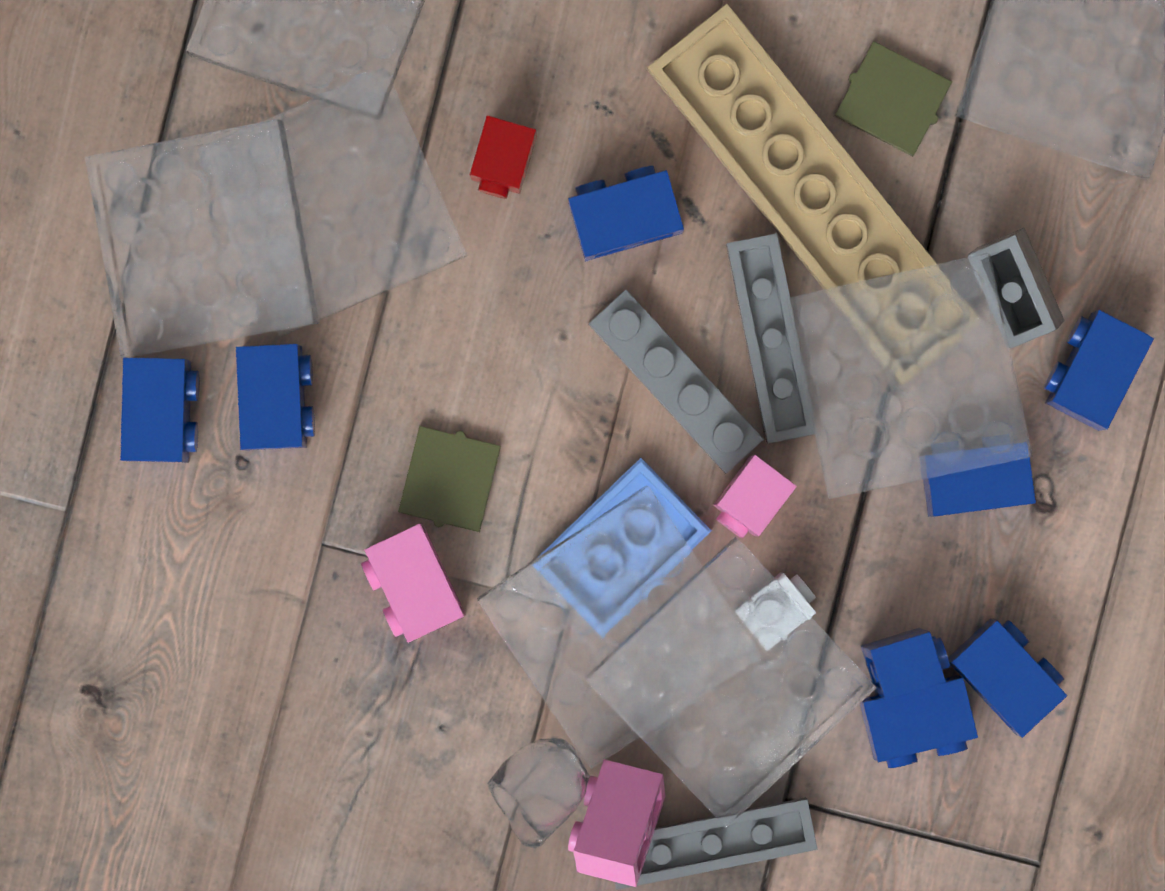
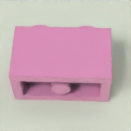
(753, 498)
(413, 583)
(618, 822)

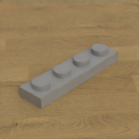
(770, 337)
(675, 381)
(709, 846)

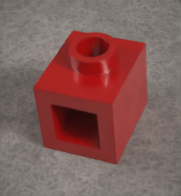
(502, 157)

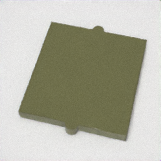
(893, 98)
(449, 479)

